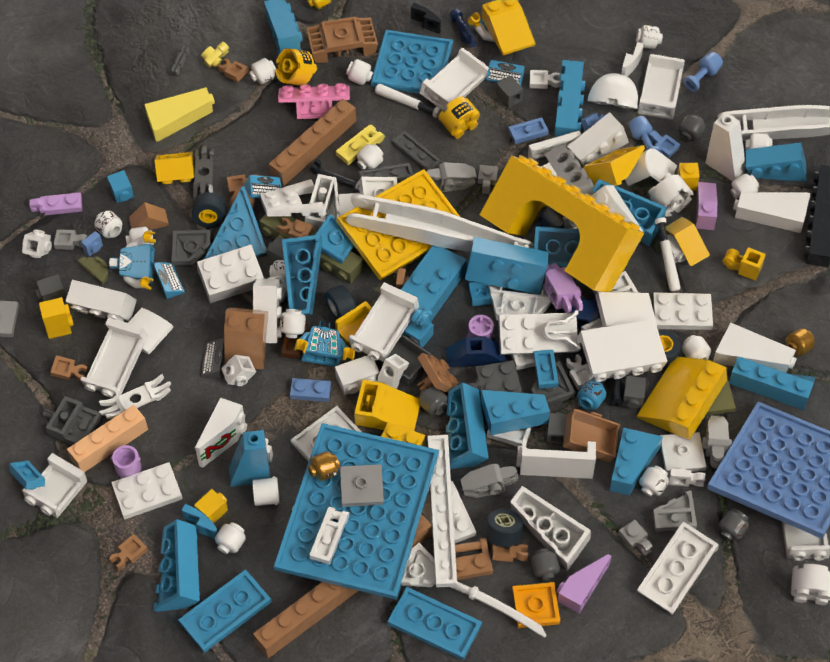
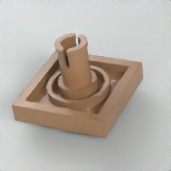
(437, 374)

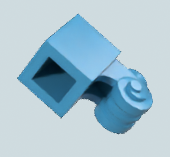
(421, 326)

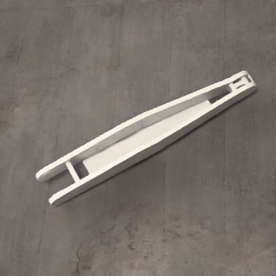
(785, 121)
(424, 224)

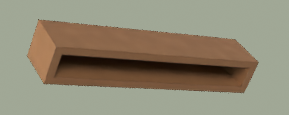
(313, 142)

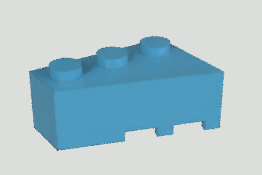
(777, 162)
(513, 410)
(633, 458)

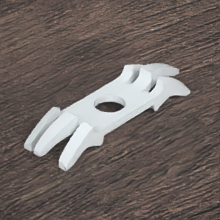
(147, 392)

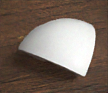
(614, 90)

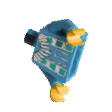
(323, 346)

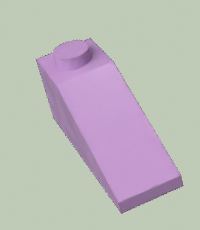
(706, 206)
(580, 585)

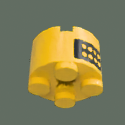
(295, 66)
(459, 116)

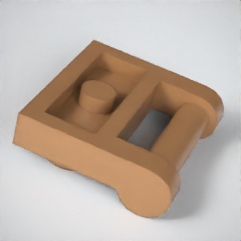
(476, 564)

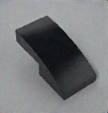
(429, 18)

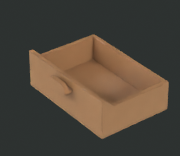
(586, 427)

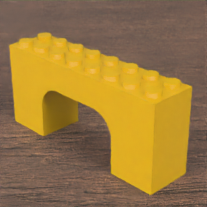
(604, 236)

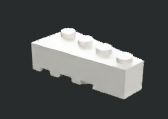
(551, 526)

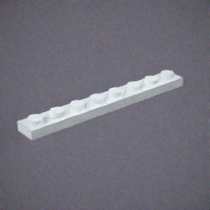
(442, 515)

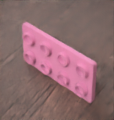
(313, 101)

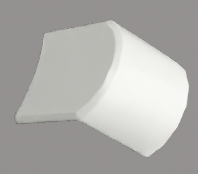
(651, 164)

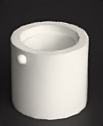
(266, 491)

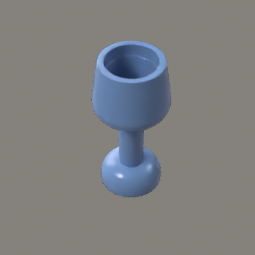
(708, 65)
(640, 129)

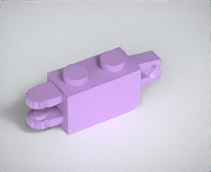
(562, 289)

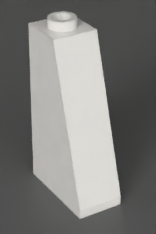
(726, 147)
(773, 209)
(754, 347)

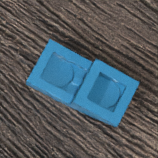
(479, 293)
(204, 524)

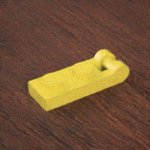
(349, 150)

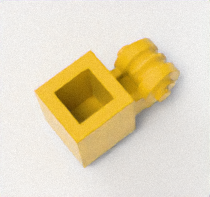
(747, 265)

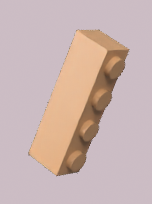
(107, 438)

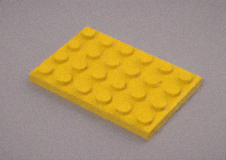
(387, 252)

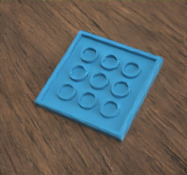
(409, 60)

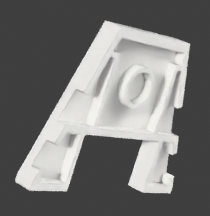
(287, 201)
(518, 303)

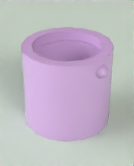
(481, 327)
(126, 461)

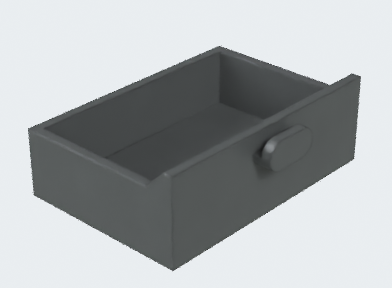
(409, 351)

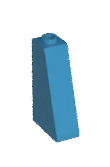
(249, 460)

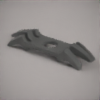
(204, 163)

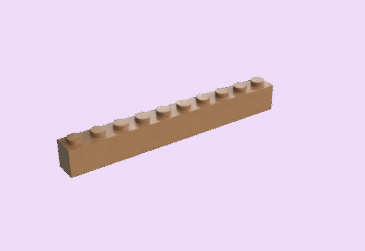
(313, 607)

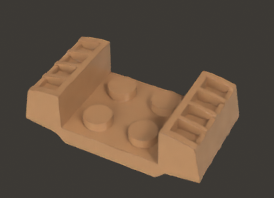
(342, 35)

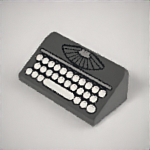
(213, 359)

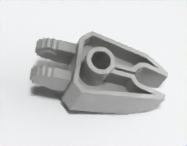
(453, 176)
(716, 440)
(488, 480)

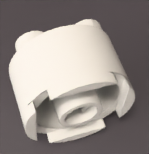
(671, 193)
(811, 584)

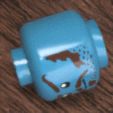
(591, 395)

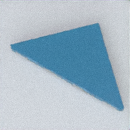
(238, 229)

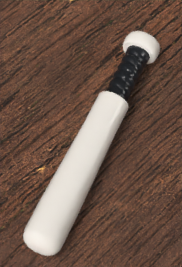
(405, 99)
(669, 263)

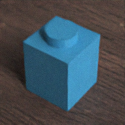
(120, 186)

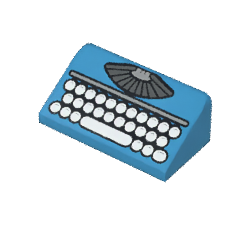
(502, 70)
(258, 185)
(168, 279)

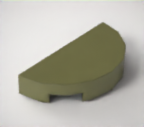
(95, 267)

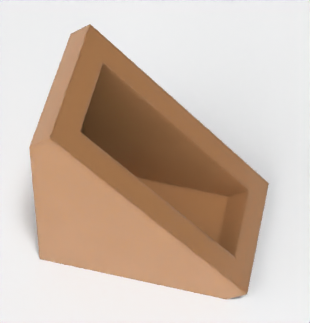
(149, 216)

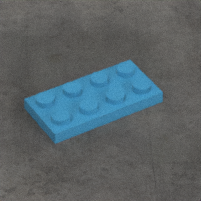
(224, 611)
(434, 623)

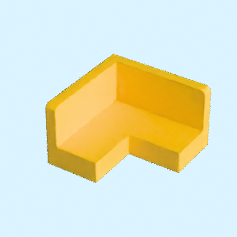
(688, 240)
(351, 321)

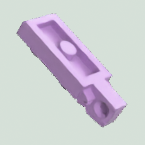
(57, 204)

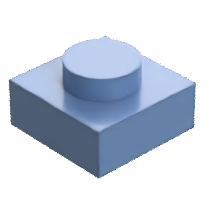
(92, 244)

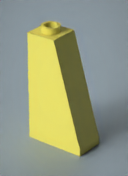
(177, 112)

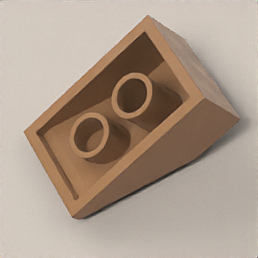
(246, 334)

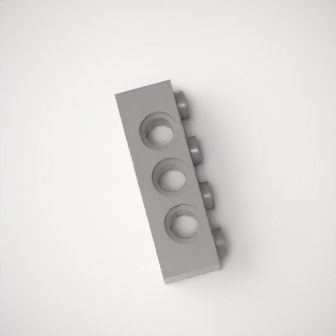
(569, 169)

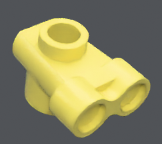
(212, 56)

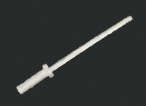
(474, 593)

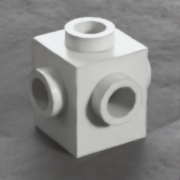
(36, 244)
(238, 370)

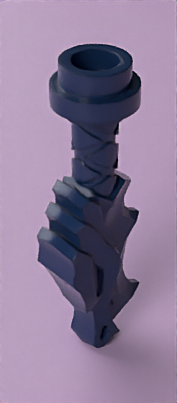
(466, 35)

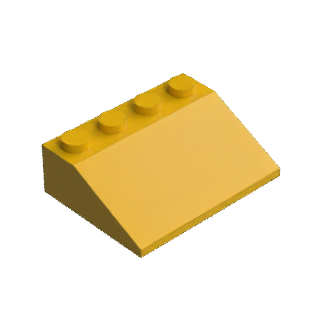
(684, 395)

